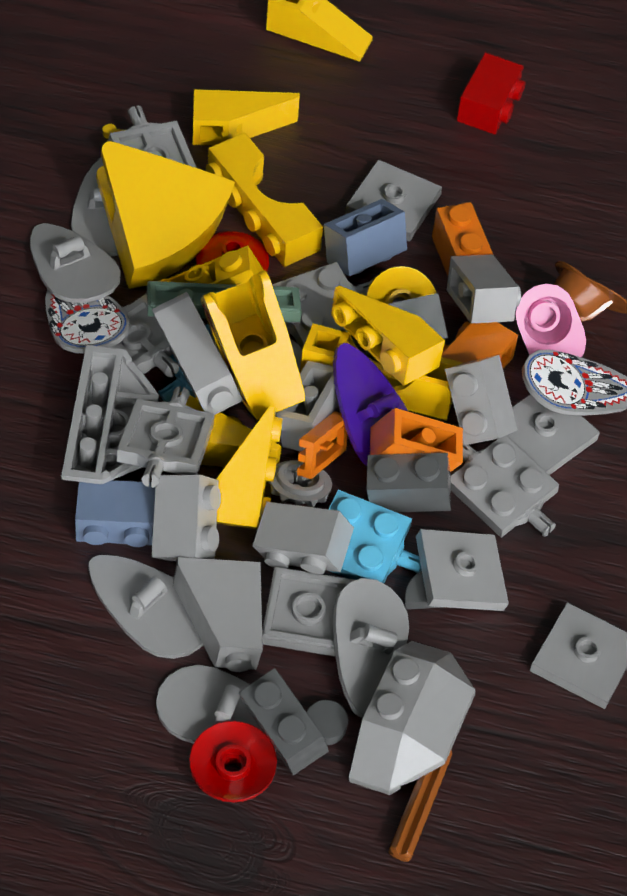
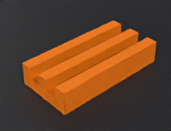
(320, 445)

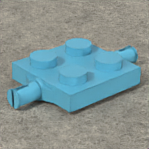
(375, 541)

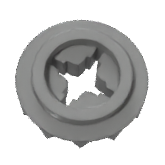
(304, 490)

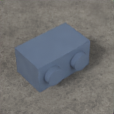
(366, 237)
(115, 513)

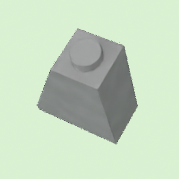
(197, 354)
(223, 608)

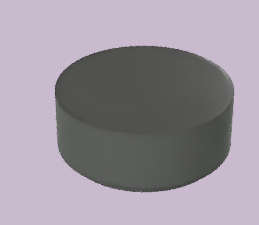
(329, 719)

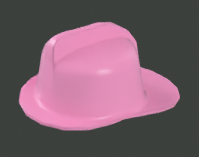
(550, 321)

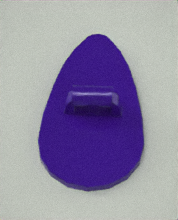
(362, 396)

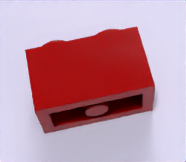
(491, 93)

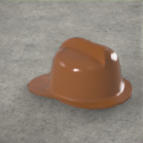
(588, 295)

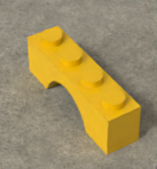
(285, 228)
(425, 395)

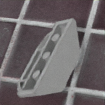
(100, 414)
(411, 718)

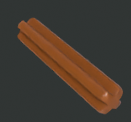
(417, 813)

